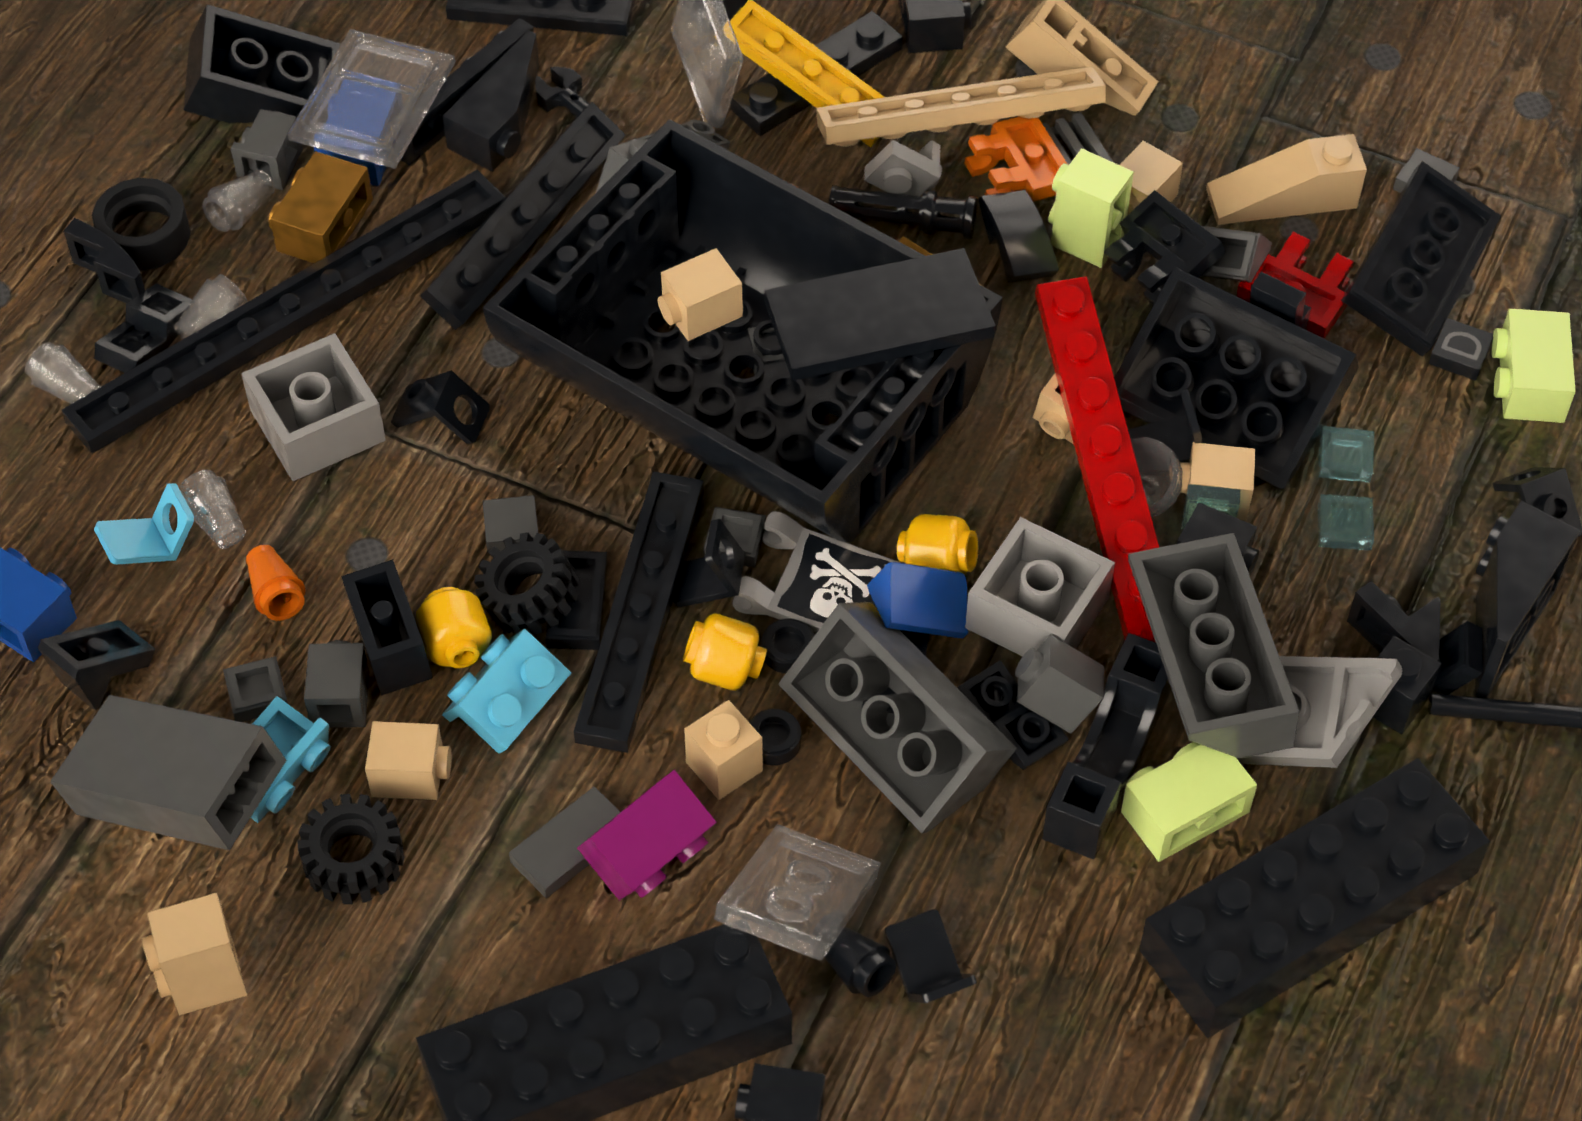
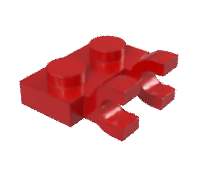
(1322, 294)

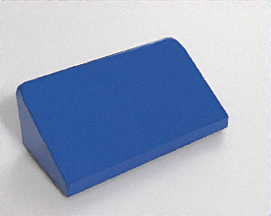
(921, 599)

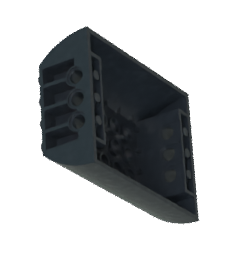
(594, 294)

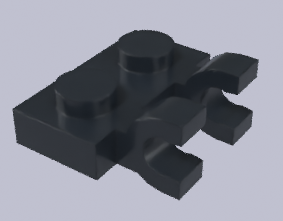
(1168, 236)

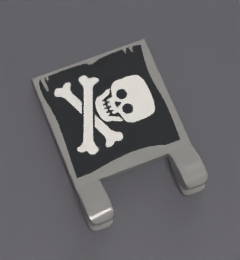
(816, 576)

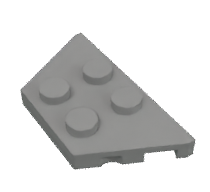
(1334, 706)

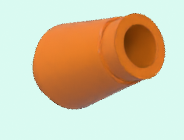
(274, 584)

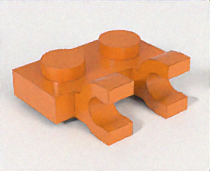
(1026, 150)

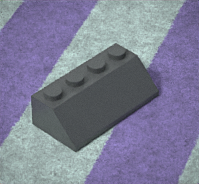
(1216, 646)
(932, 748)

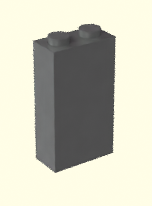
(169, 771)

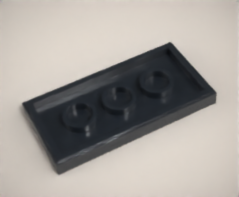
(586, 16)
(1421, 259)
(879, 314)

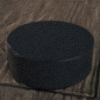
(785, 643)
(779, 735)

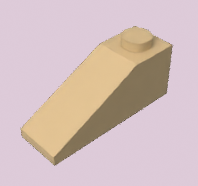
(1061, 39)
(1297, 181)

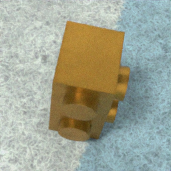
(320, 208)

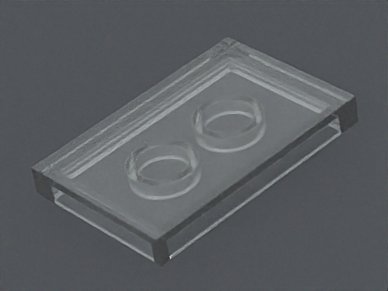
(708, 55)
(797, 892)

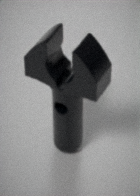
(567, 97)

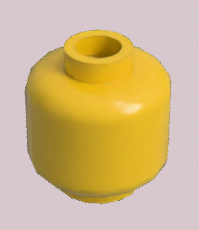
(939, 543)
(453, 627)
(724, 652)

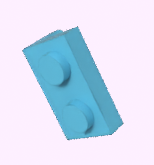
(507, 690)
(300, 743)

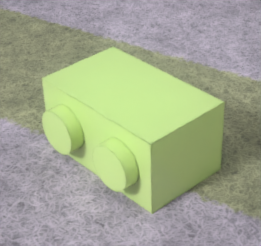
(1089, 206)
(1534, 365)
(1186, 798)

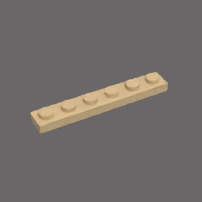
(959, 105)

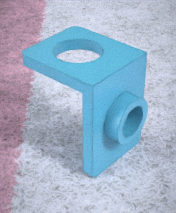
(148, 538)

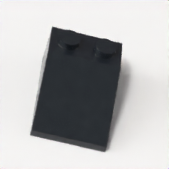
(251, 66)
(1517, 584)

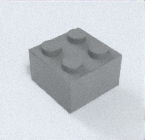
(314, 407)
(1038, 589)

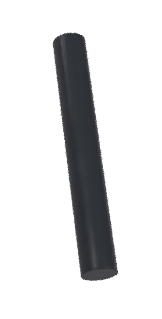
(1505, 710)

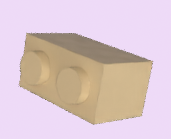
(194, 954)

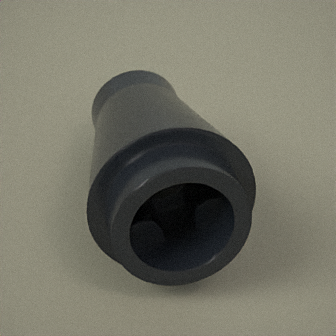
(861, 963)

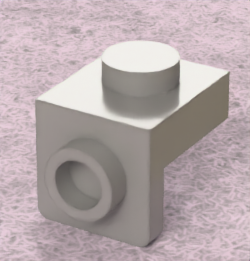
(905, 170)

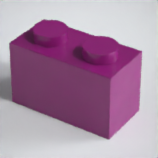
(647, 836)

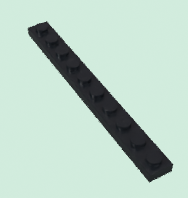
(281, 312)

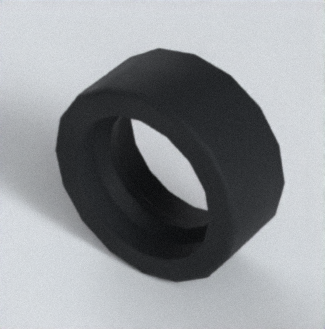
(140, 196)

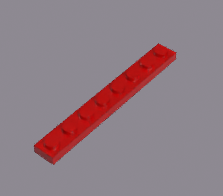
(1099, 438)

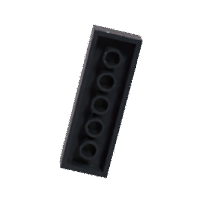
(1312, 897)
(612, 1034)

